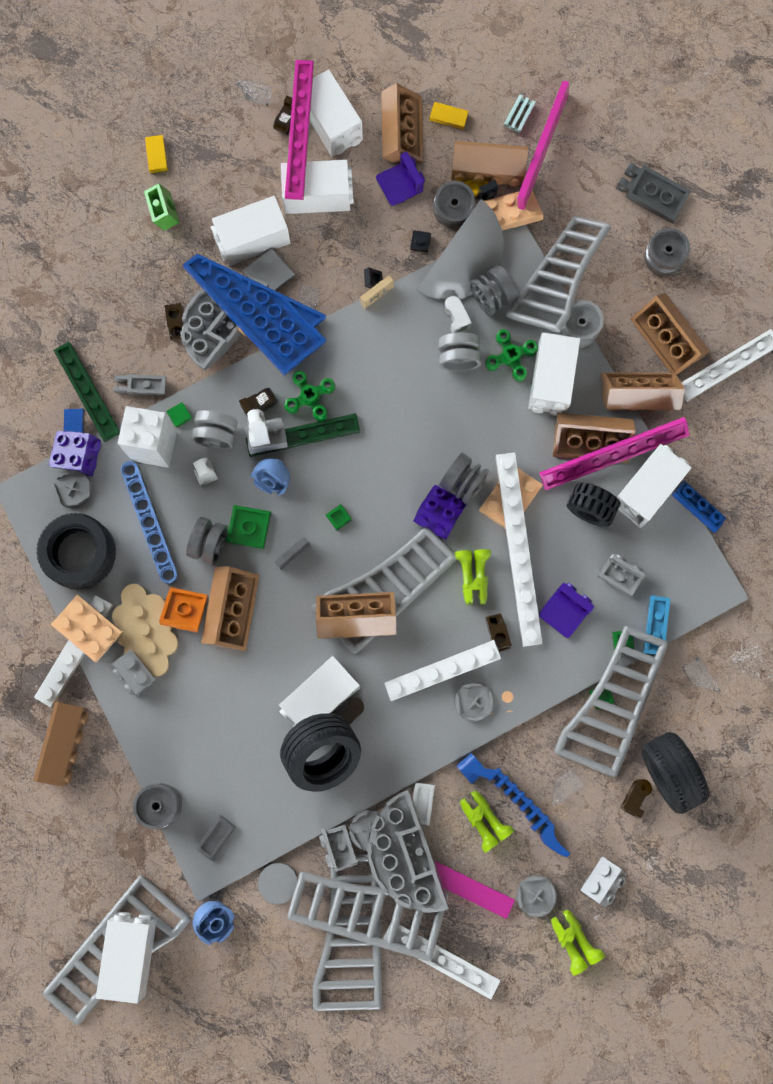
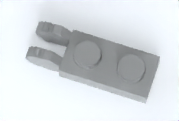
(141, 384)

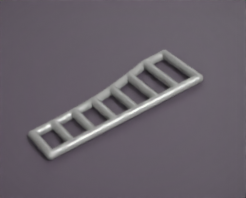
(574, 283)
(384, 568)
(632, 716)
(350, 930)
(330, 942)
(89, 945)

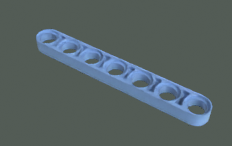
(142, 516)

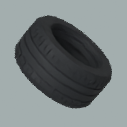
(56, 532)
(308, 737)
(675, 772)

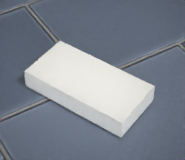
(423, 801)

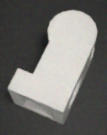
(458, 314)
(257, 428)
(204, 471)

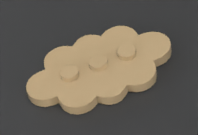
(141, 630)

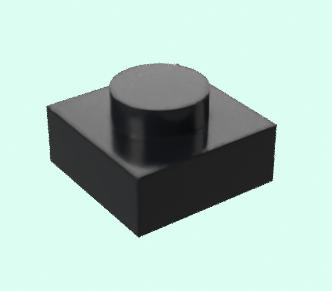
(488, 191)
(420, 241)
(372, 277)

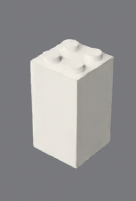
(333, 115)
(326, 188)
(250, 231)
(554, 374)
(147, 436)
(652, 485)
(320, 693)
(126, 958)

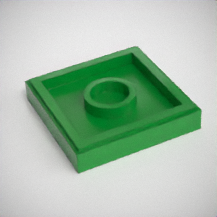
(248, 527)

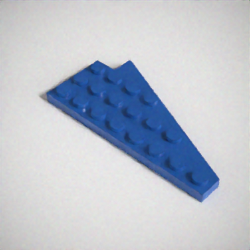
(272, 321)

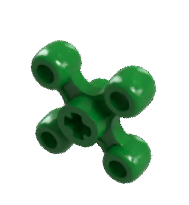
(504, 357)
(307, 389)

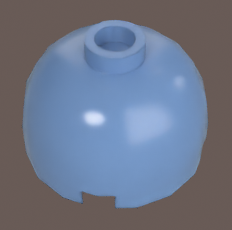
(271, 476)
(213, 922)

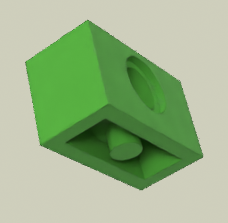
(161, 207)

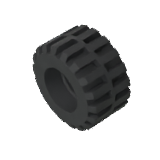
(593, 504)

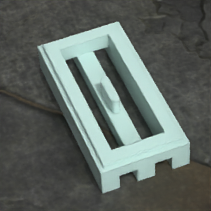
(525, 101)

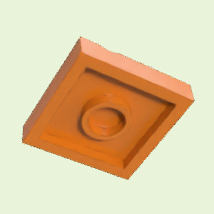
(183, 609)

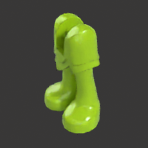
(480, 582)
(475, 818)
(566, 939)

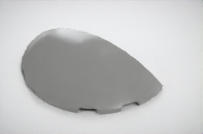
(469, 255)
(208, 330)
(403, 857)

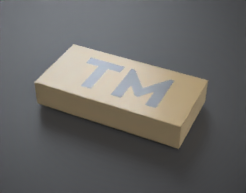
(376, 292)

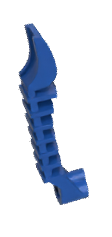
(473, 769)

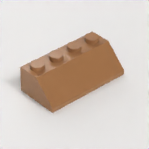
(401, 124)
(489, 162)
(669, 334)
(642, 391)
(583, 434)
(230, 608)
(355, 615)
(61, 744)

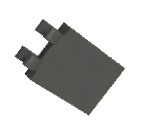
(654, 191)

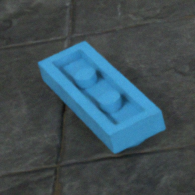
(656, 621)

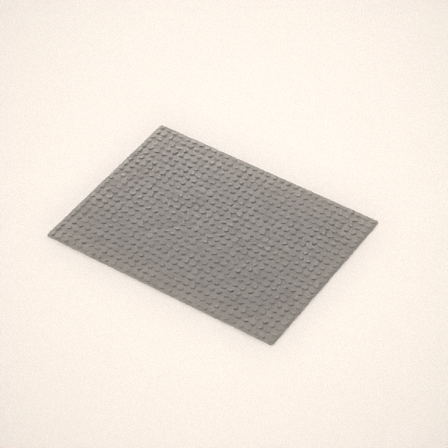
(215, 713)

